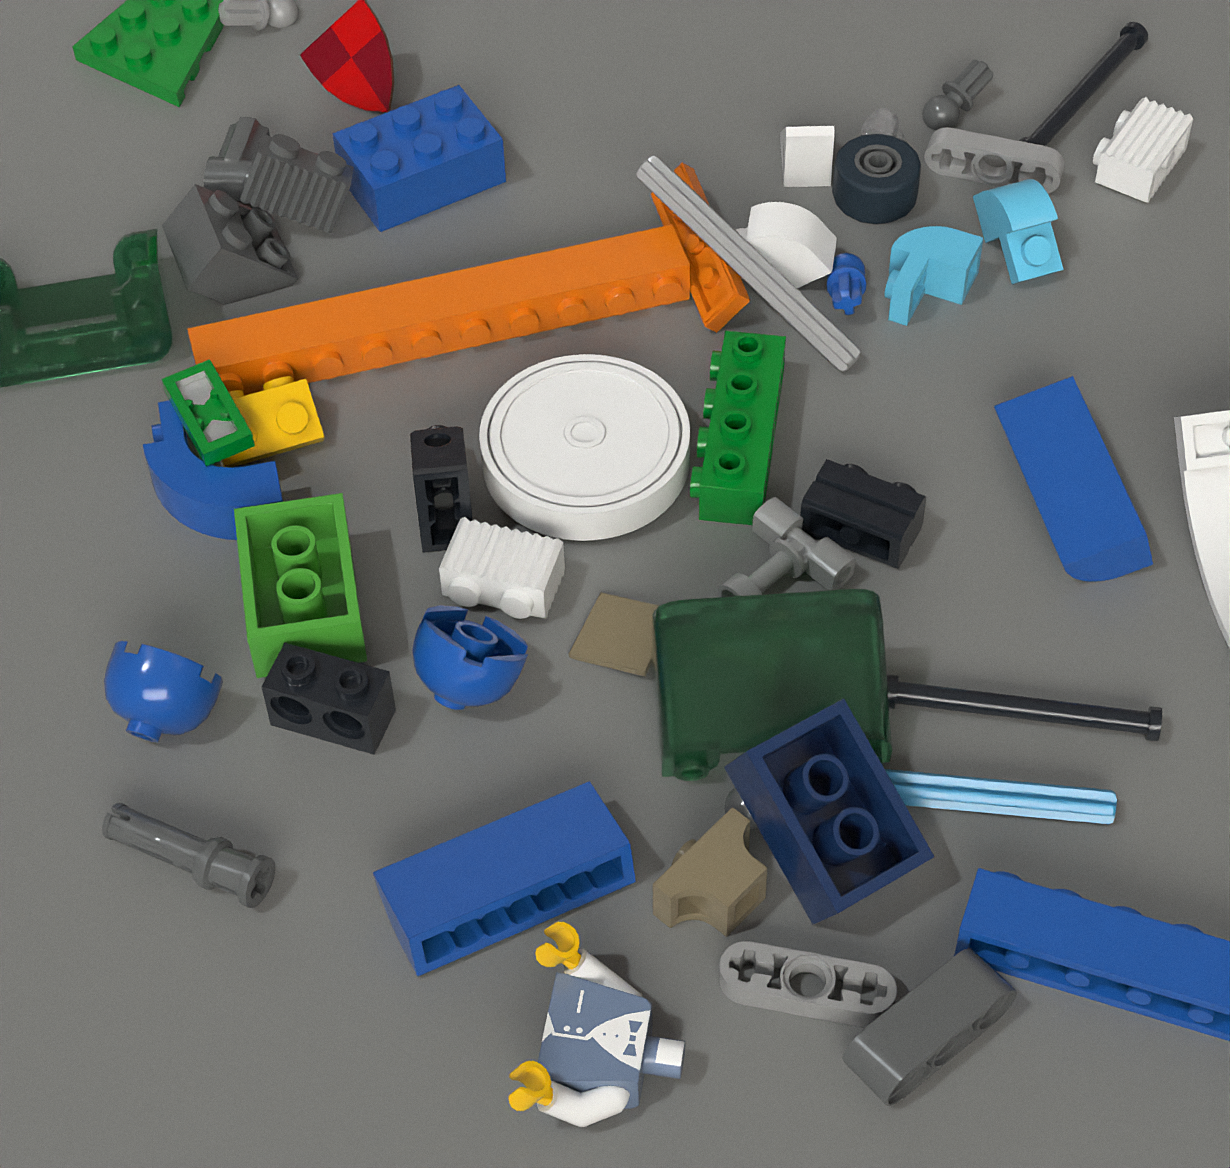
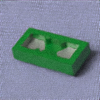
(208, 412)

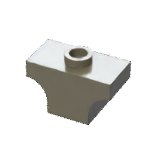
(712, 878)

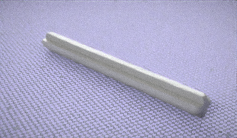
(748, 263)

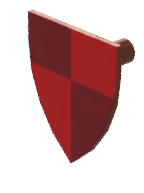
(354, 60)

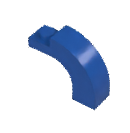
(201, 494)

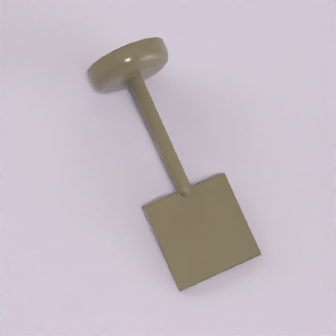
(617, 635)

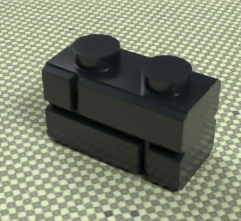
(863, 512)

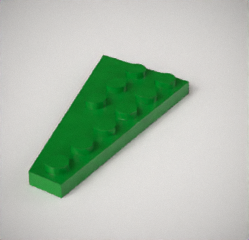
(153, 44)

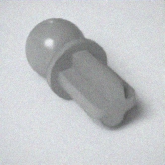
(258, 13)

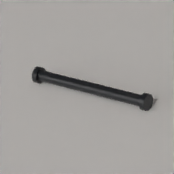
(1131, 38)
(1026, 708)

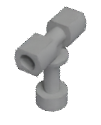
(791, 554)

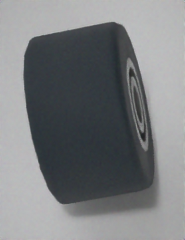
(876, 178)

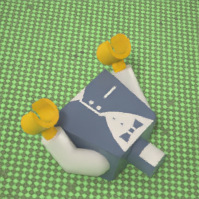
(592, 1041)

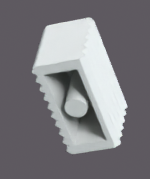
(1142, 149)
(502, 569)

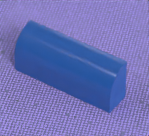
(1075, 483)
(505, 877)

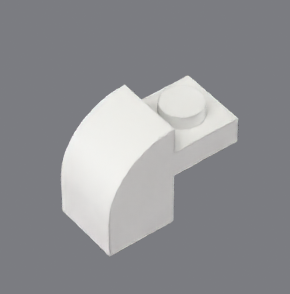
(791, 241)

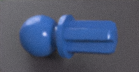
(846, 282)

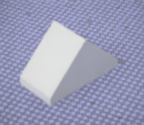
(807, 155)

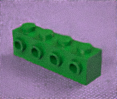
(741, 427)

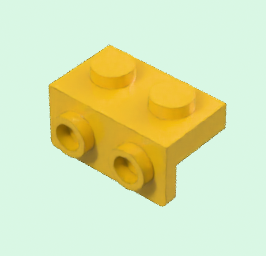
(279, 419)

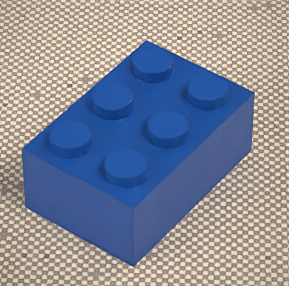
(421, 157)

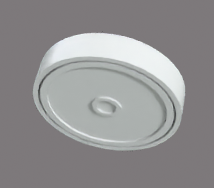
(585, 447)

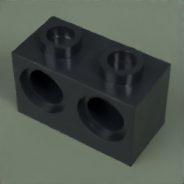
(329, 698)

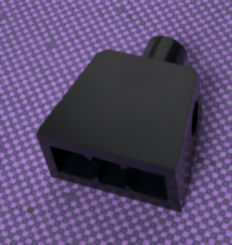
(439, 468)

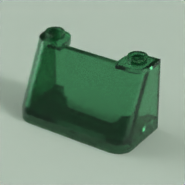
(87, 321)
(760, 664)

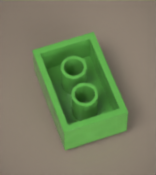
(299, 579)

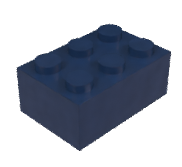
(828, 811)

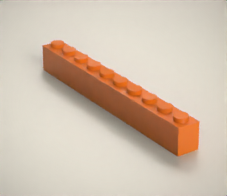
(447, 311)

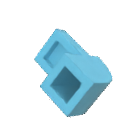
(1022, 220)
(932, 263)

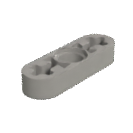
(977, 170)
(792, 962)

